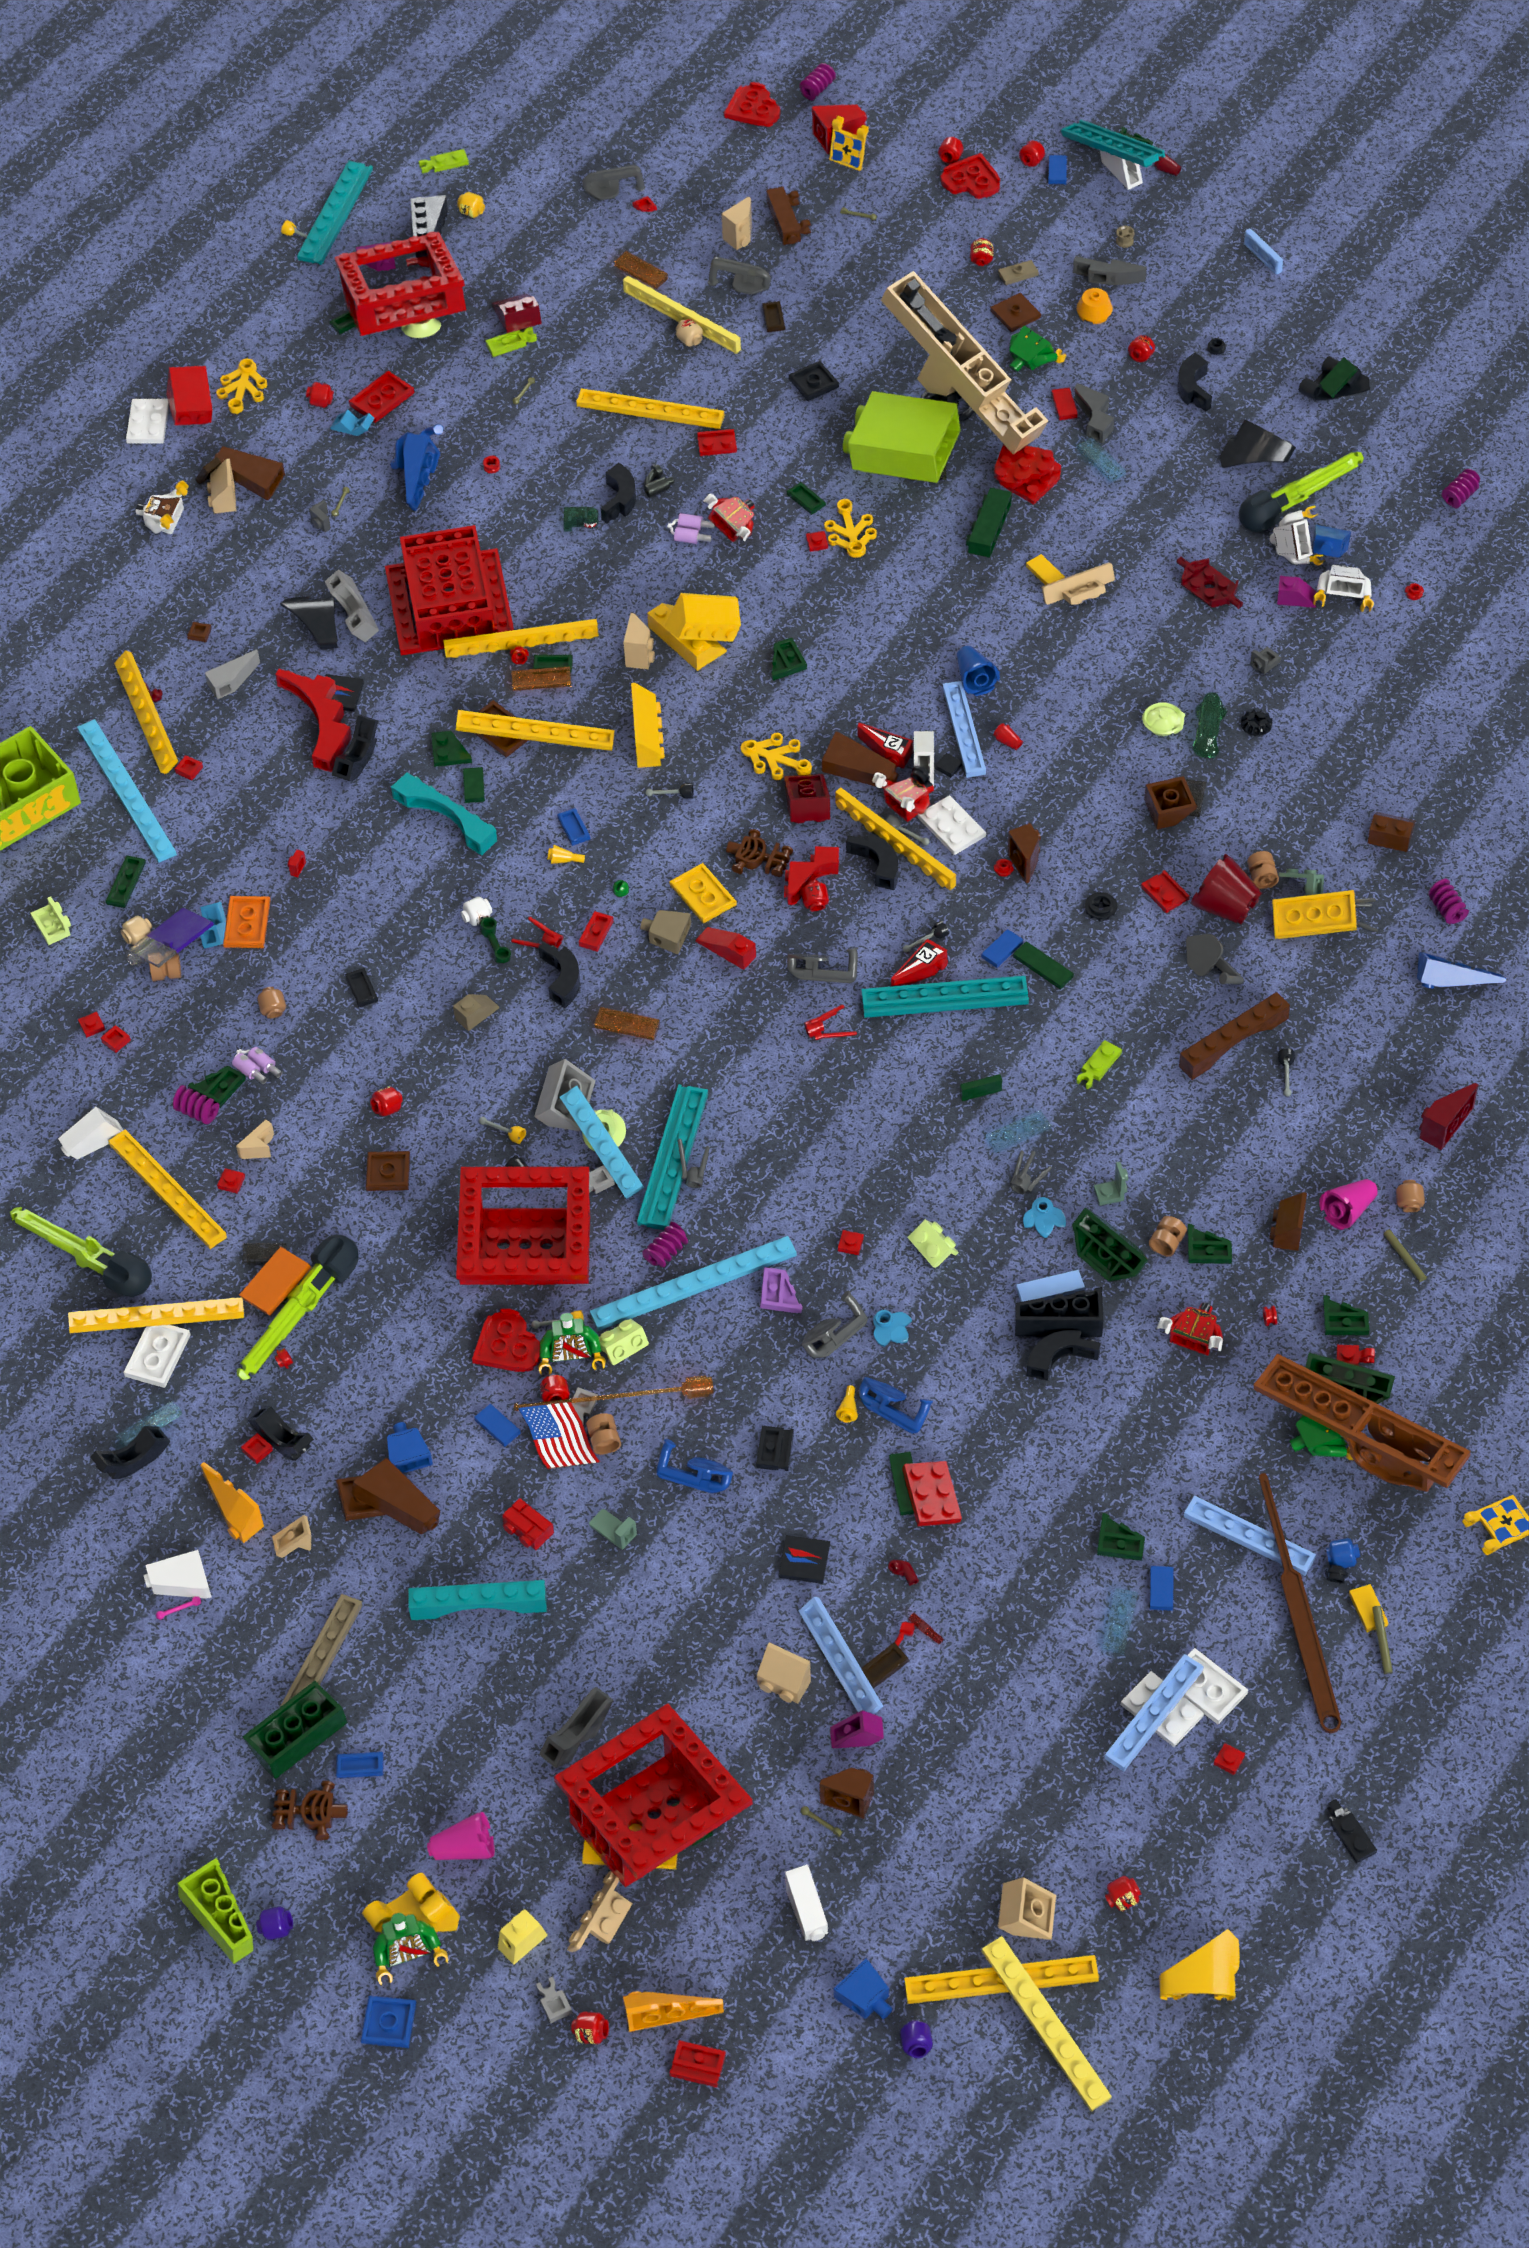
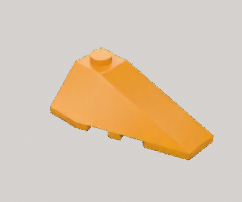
(237, 1508)
(658, 2009)

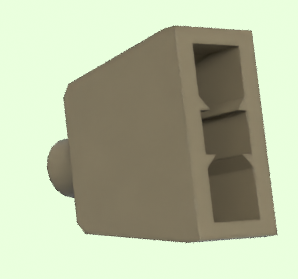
(668, 929)

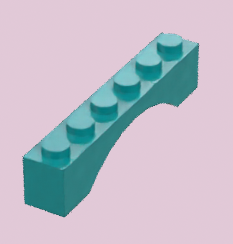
(415, 794)
(443, 1600)

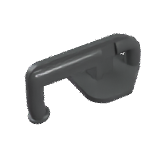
(605, 183)
(748, 278)
(1204, 953)
(812, 972)
(824, 1329)

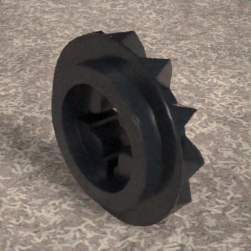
(1250, 726)
(1109, 905)

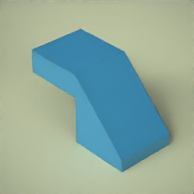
(350, 424)
(214, 935)

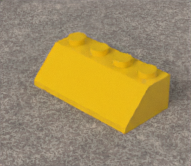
(705, 617)
(695, 652)
(646, 727)

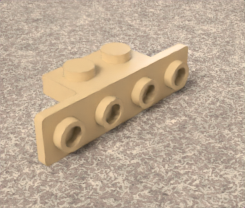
(1079, 586)
(604, 1916)

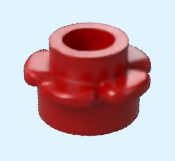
(1414, 591)
(519, 659)
(1003, 871)
(283, 1358)

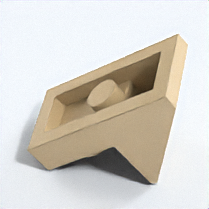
(256, 1142)
(292, 1537)

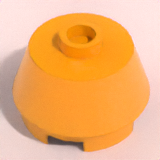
(1094, 306)

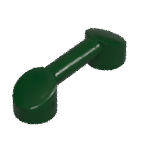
(488, 930)

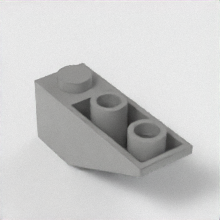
(229, 676)

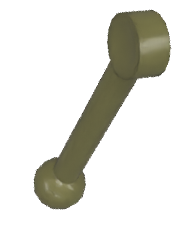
(845, 211)
(516, 400)
(336, 512)
(805, 1811)

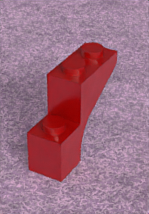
(822, 863)

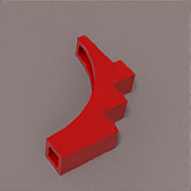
(317, 696)

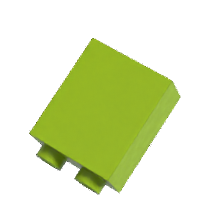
(903, 436)

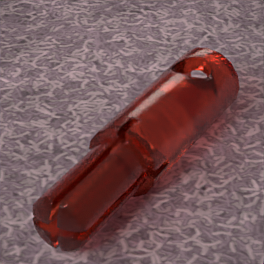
(925, 1628)

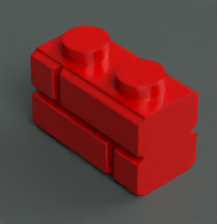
(527, 1524)

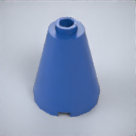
(976, 671)

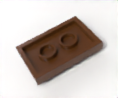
(503, 745)

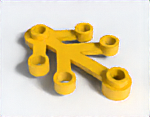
(245, 369)
(850, 531)
(775, 755)

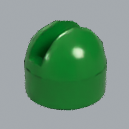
(623, 890)

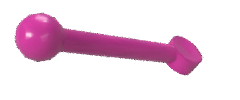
(195, 1601)

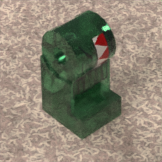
(580, 517)

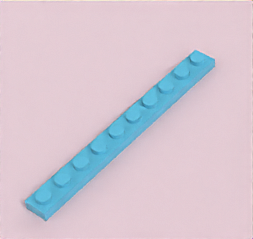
(127, 791)
(693, 1283)

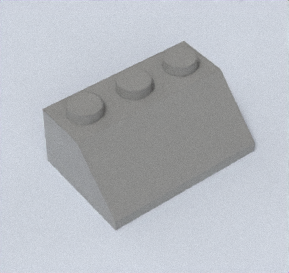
(559, 1080)

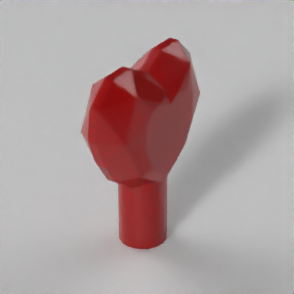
(422, 261)

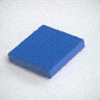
(388, 2021)

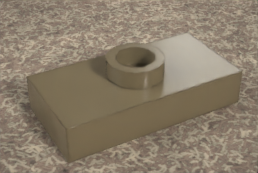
(1018, 272)

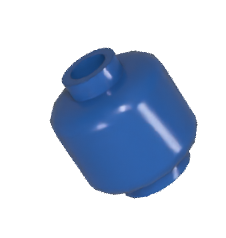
(1343, 1553)

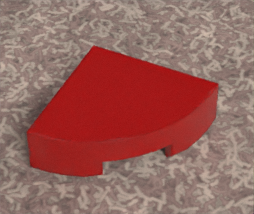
(645, 204)

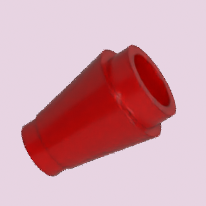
(1007, 736)

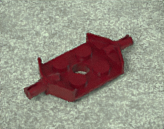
(1199, 574)

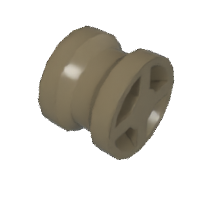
(1125, 236)

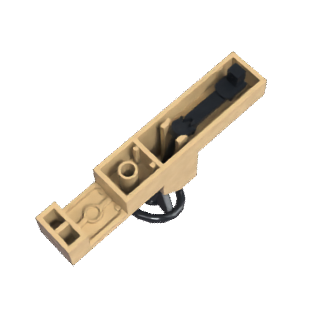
(960, 365)

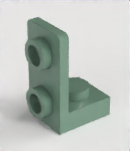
(1314, 881)
(1114, 1190)
(613, 1529)

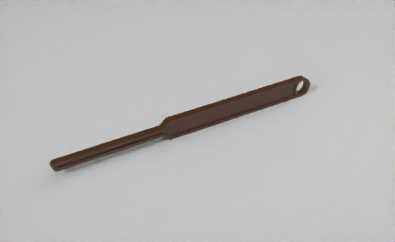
(1302, 1621)

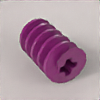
(817, 81)
(1461, 488)
(1448, 902)
(195, 1105)
(665, 1245)

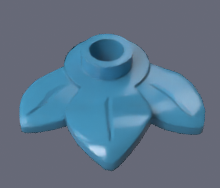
(1044, 1219)
(891, 1330)

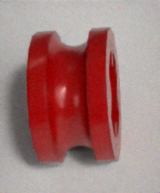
(491, 468)
(1269, 1315)

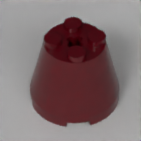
(1227, 892)

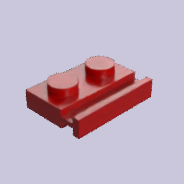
(717, 442)
(1165, 891)
(697, 2063)

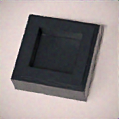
(948, 765)

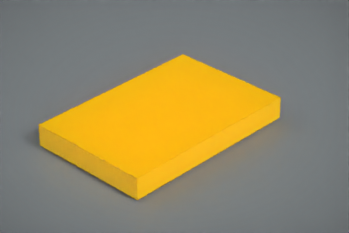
(703, 893)

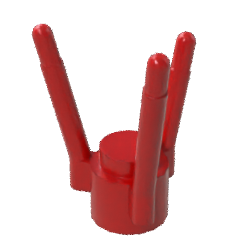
(549, 936)
(815, 1026)

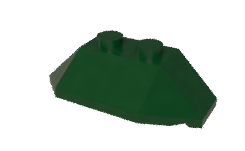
(1106, 1248)
(1359, 1379)

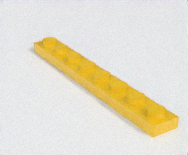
(650, 408)
(523, 637)
(146, 712)
(535, 730)
(896, 839)
(167, 1189)
(155, 1315)
(986, 1980)

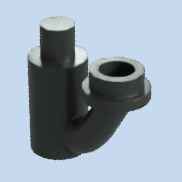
(659, 485)

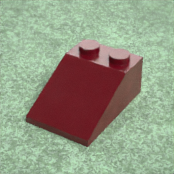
(518, 312)
(807, 798)
(1447, 1115)

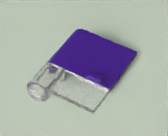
(168, 938)

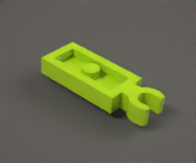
(444, 161)
(510, 341)
(1099, 1063)

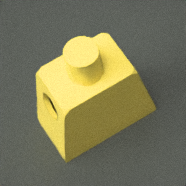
(522, 1935)

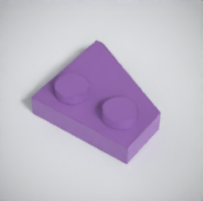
(778, 1292)

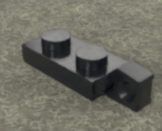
(1350, 1832)

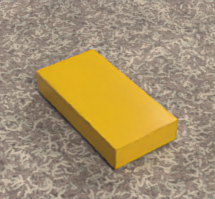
(1044, 570)
(1363, 1600)

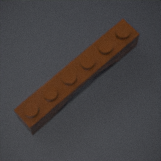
(1208, 1050)

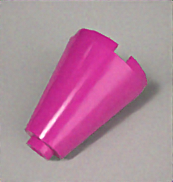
(1347, 1202)
(464, 1840)

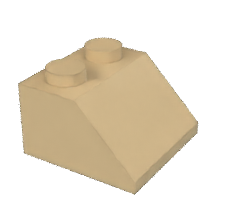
(738, 224)
(222, 489)
(638, 644)
(784, 1674)
(1027, 1909)

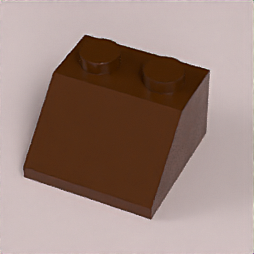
(1169, 801)
(1391, 831)
(1024, 849)
(1288, 1222)
(848, 1791)

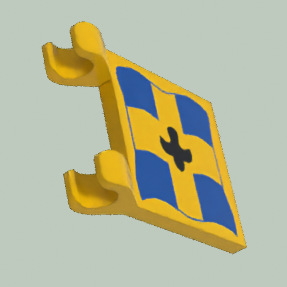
(847, 147)
(1503, 1520)

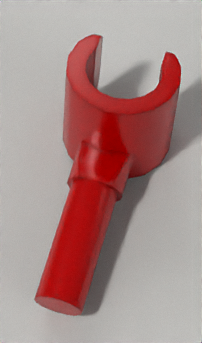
(906, 1629)

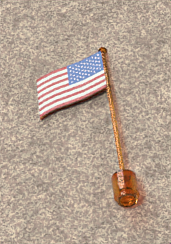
(561, 1434)

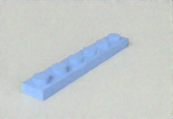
(964, 729)
(1246, 1534)
(840, 1656)
(1154, 1712)

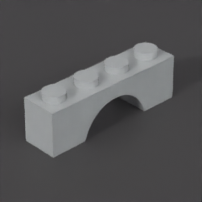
(346, 592)

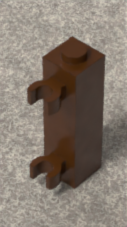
(784, 217)

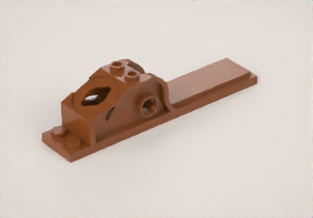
(1398, 1441)

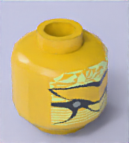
(471, 204)

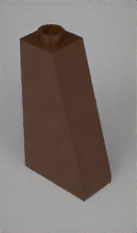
(253, 472)
(855, 762)
(396, 1496)

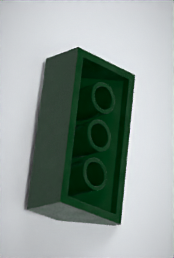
(295, 1729)

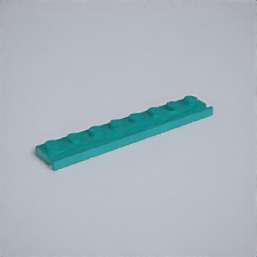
(1113, 143)
(334, 213)
(945, 996)
(667, 1169)

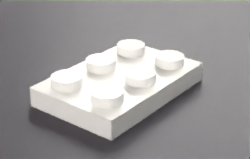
(147, 421)
(952, 825)
(157, 1354)
(1214, 1689)
(1177, 1723)

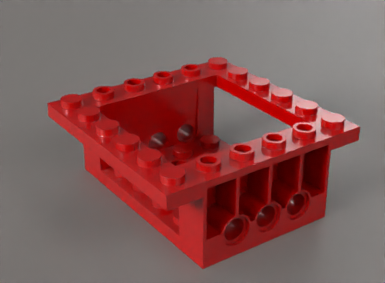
(405, 302)
(442, 614)
(483, 1229)
(685, 1773)

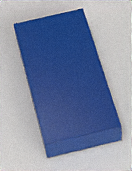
(1057, 169)
(573, 826)
(1002, 948)
(497, 1425)
(1161, 1588)
(359, 1765)

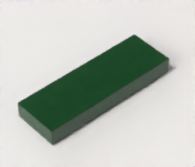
(125, 881)
(1043, 965)
(896, 1463)

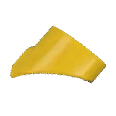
(419, 1900)
(1204, 1971)

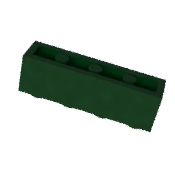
(989, 522)

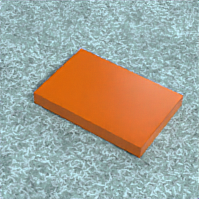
(246, 922)
(275, 1281)

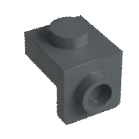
(319, 517)
(1264, 660)

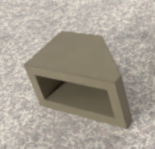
(473, 1010)

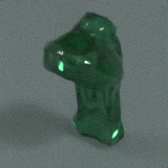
(1209, 715)

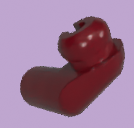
(156, 695)
(903, 1569)

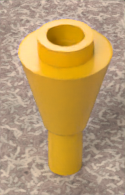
(561, 855)
(847, 1410)

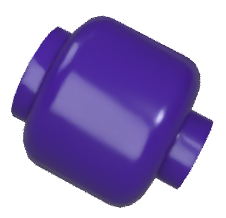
(274, 1923)
(916, 2039)

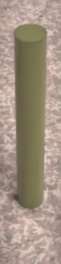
(1405, 1255)
(1382, 1640)

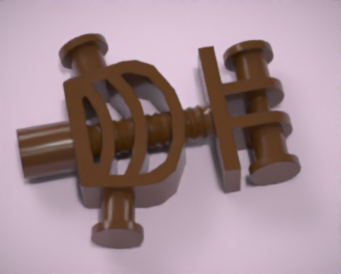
(752, 858)
(326, 1809)

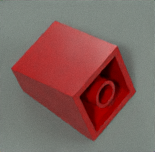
(822, 121)
(189, 395)

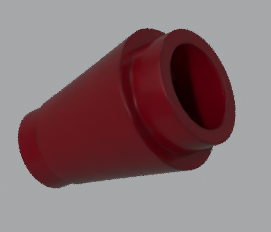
(1167, 165)

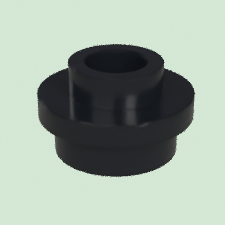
(1216, 346)
(920, 774)
(1336, 1574)

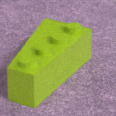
(216, 1909)

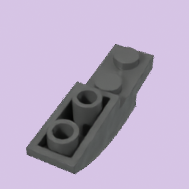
(1115, 273)

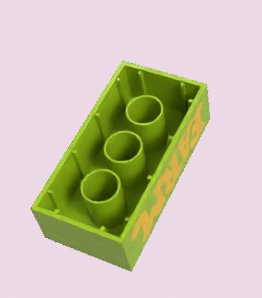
(32, 786)

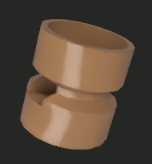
(1263, 869)
(171, 969)
(1167, 1236)
(603, 1433)

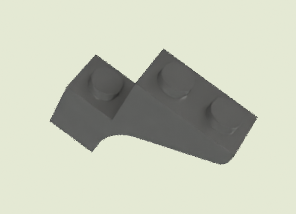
(1095, 406)
(580, 1727)

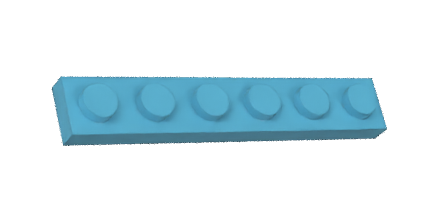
(602, 1142)

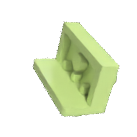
(51, 922)
(932, 1242)
(623, 1341)

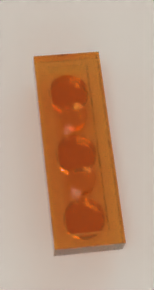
(641, 269)
(541, 678)
(627, 1023)

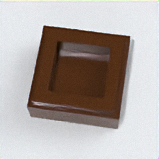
(199, 632)

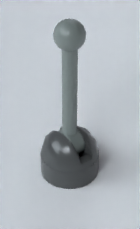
(895, 822)

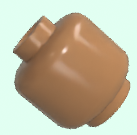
(271, 1002)
(1410, 1196)

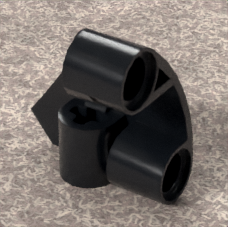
(1313, 389)
(1255, 445)
(317, 617)

